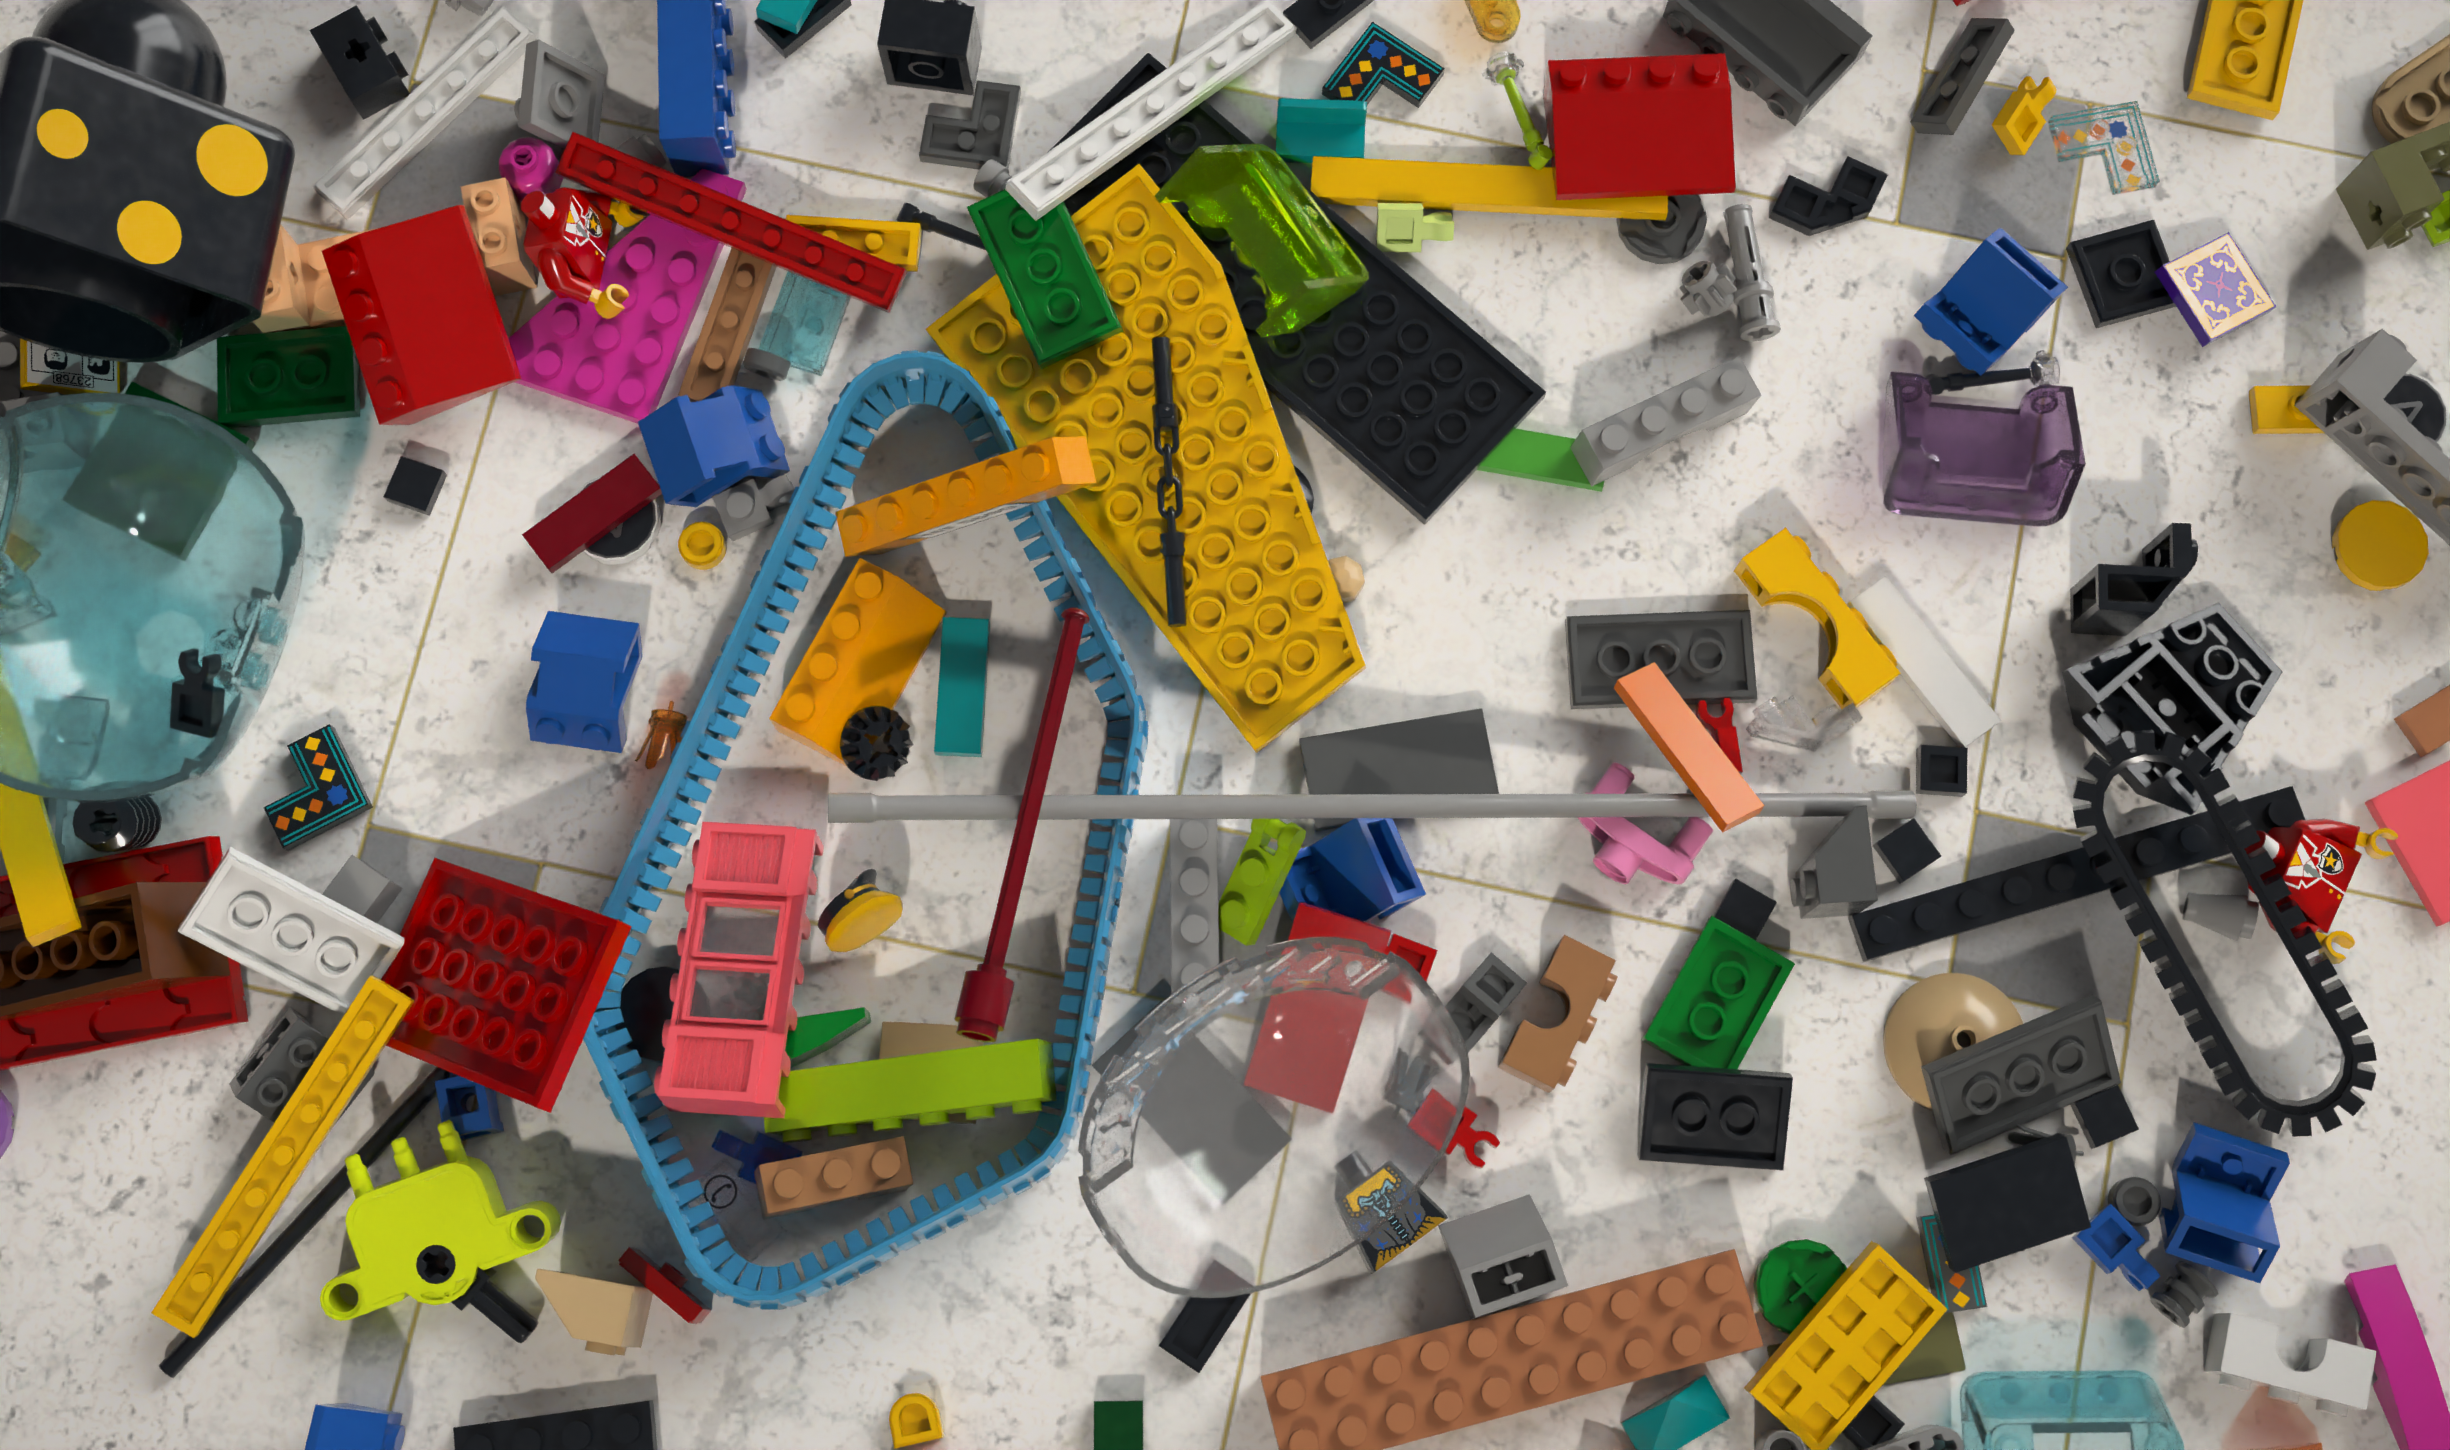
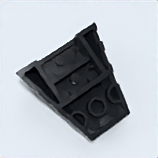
(2187, 679)

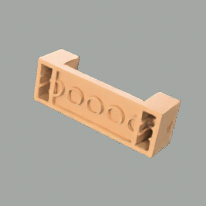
(303, 294)

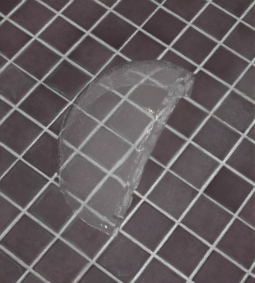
(1271, 1116)

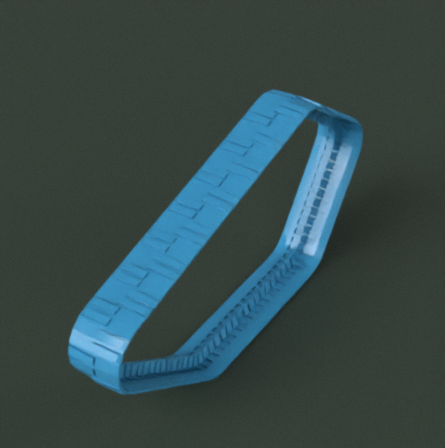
(862, 406)

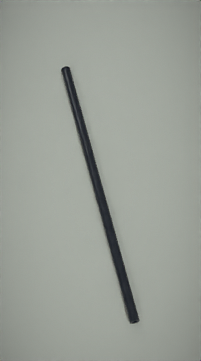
(303, 1224)

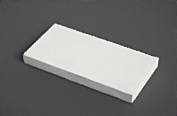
(289, 932)

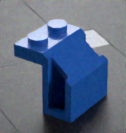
(1990, 302)
(712, 444)
(582, 681)
(1354, 872)
(2224, 1203)

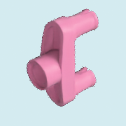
(1630, 848)

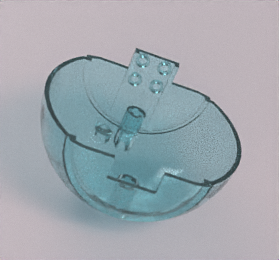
(117, 552)

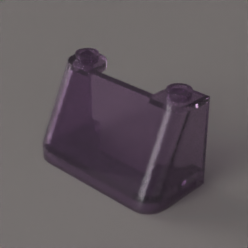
(1980, 458)

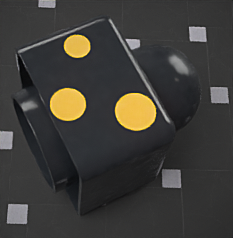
(128, 188)

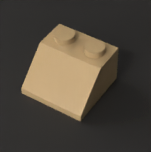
(598, 1310)

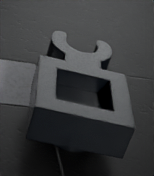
(195, 702)

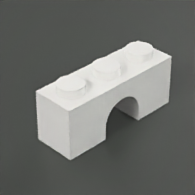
(2331, 1374)

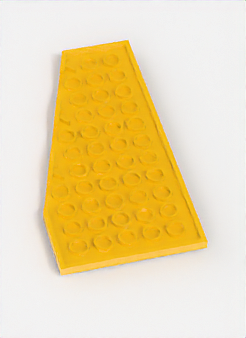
(1257, 583)

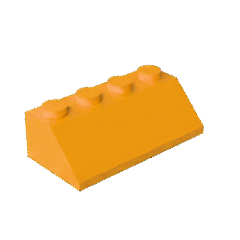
(857, 658)

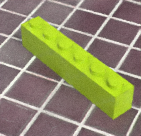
(915, 1087)

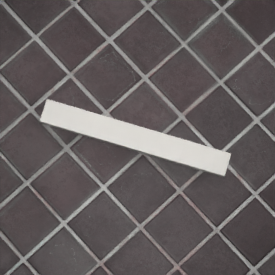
(1150, 109)

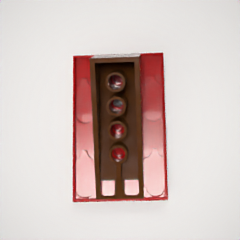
(127, 967)

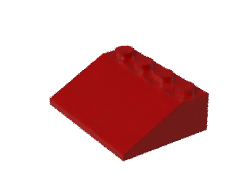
(1640, 126)
(421, 316)

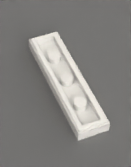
(1925, 664)

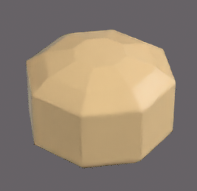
(1348, 577)

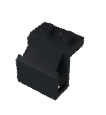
(2165, 564)

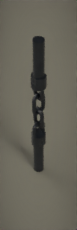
(1165, 420)

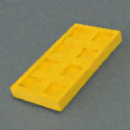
(1845, 1348)

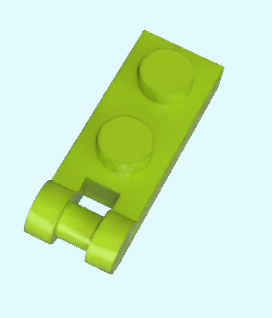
(1258, 878)

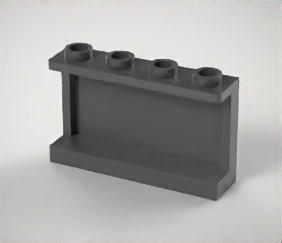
(1775, 47)

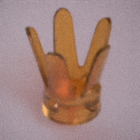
(663, 725)

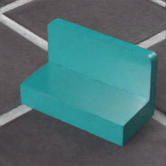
(1320, 129)

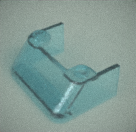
(2008, 1406)

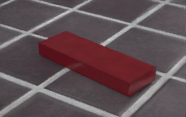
(592, 513)

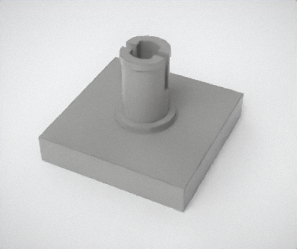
(558, 95)

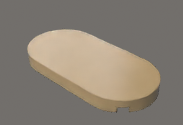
(2415, 95)

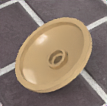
(1931, 1015)

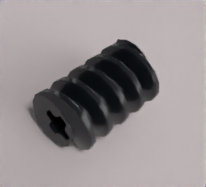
(117, 824)

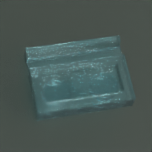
(804, 323)

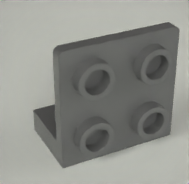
(280, 1065)

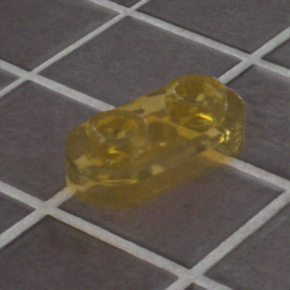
(1486, 10)

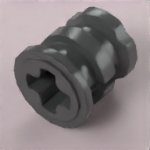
(2183, 1294)

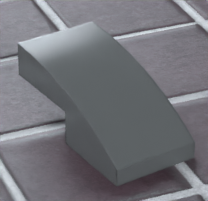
(1484, 998)

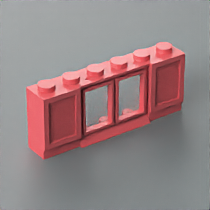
(738, 970)

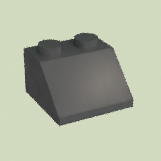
(1839, 872)

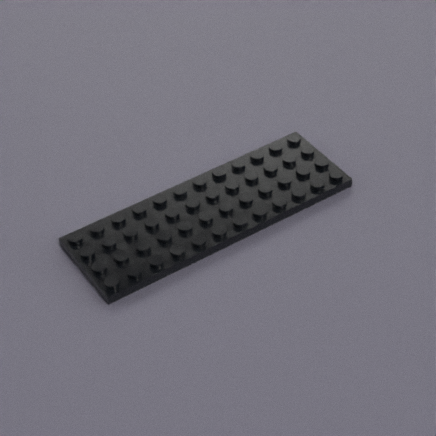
(1378, 374)

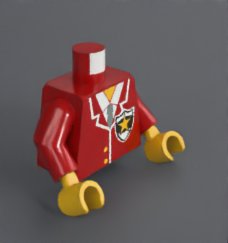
(570, 243)
(2317, 867)

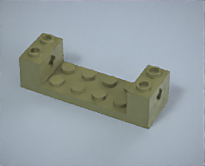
(2395, 189)

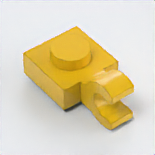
(2021, 115)

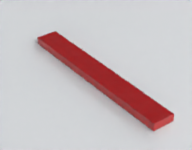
(731, 222)

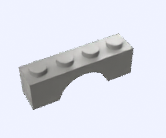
(1639, 430)
(1193, 899)

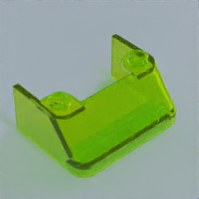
(1275, 227)

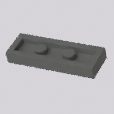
(1962, 76)

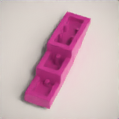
(2403, 1363)

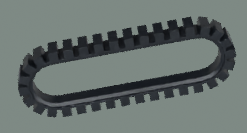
(2175, 970)

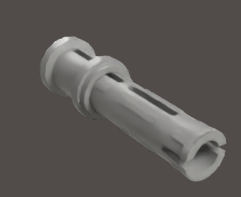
(1753, 291)

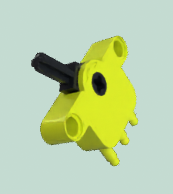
(428, 1211)

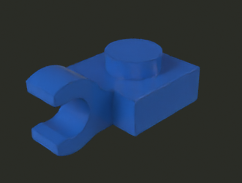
(2113, 1244)

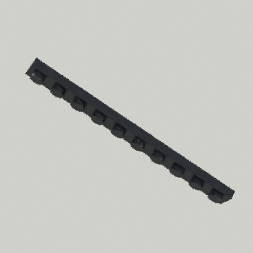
(2057, 879)

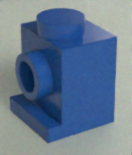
(452, 1100)

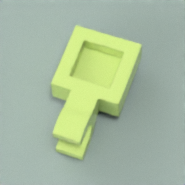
(1404, 227)

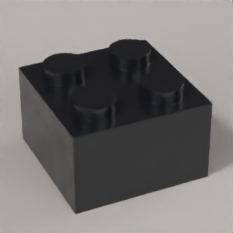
(930, 45)

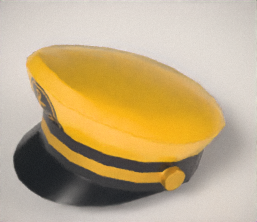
(859, 914)

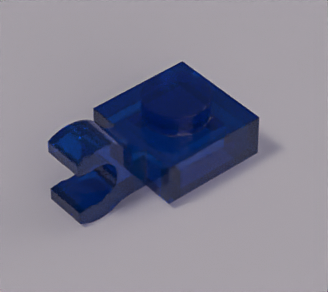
(761, 1151)

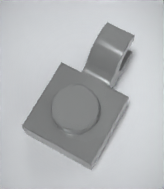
(747, 507)

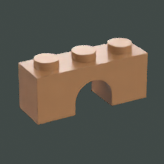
(1579, 978)
(833, 1176)

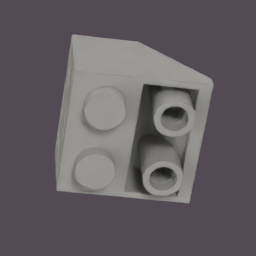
(1502, 1256)

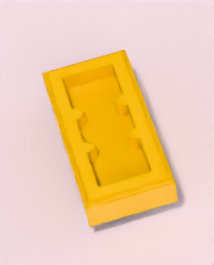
(2275, 411)

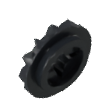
(857, 750)

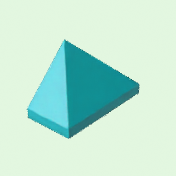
(1677, 1417)

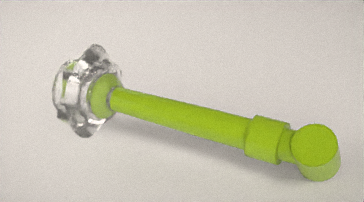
(1503, 70)

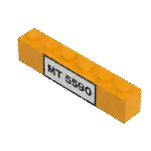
(966, 496)

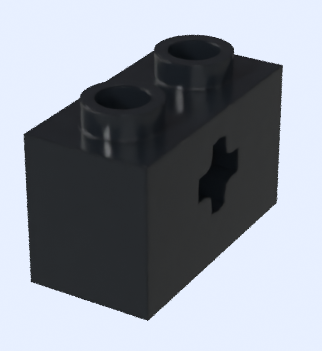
(353, 39)

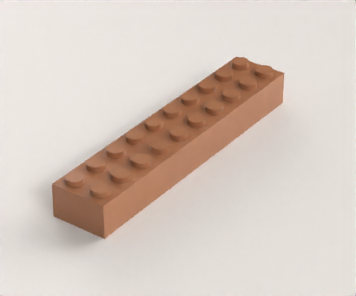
(1515, 1359)

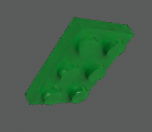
(1718, 999)

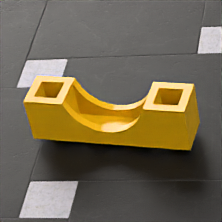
(1785, 574)

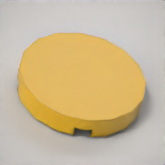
(2380, 545)

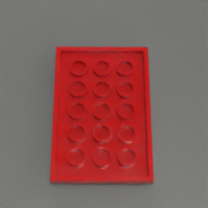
(500, 981)

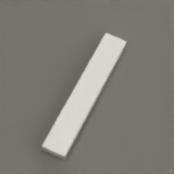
(424, 113)

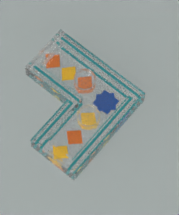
(2116, 135)

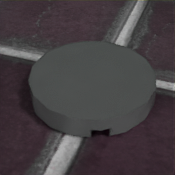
(1666, 239)

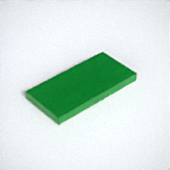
(1045, 277)

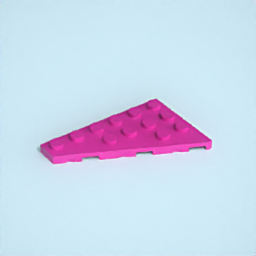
(626, 359)

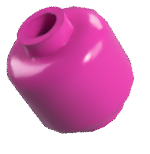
(529, 167)

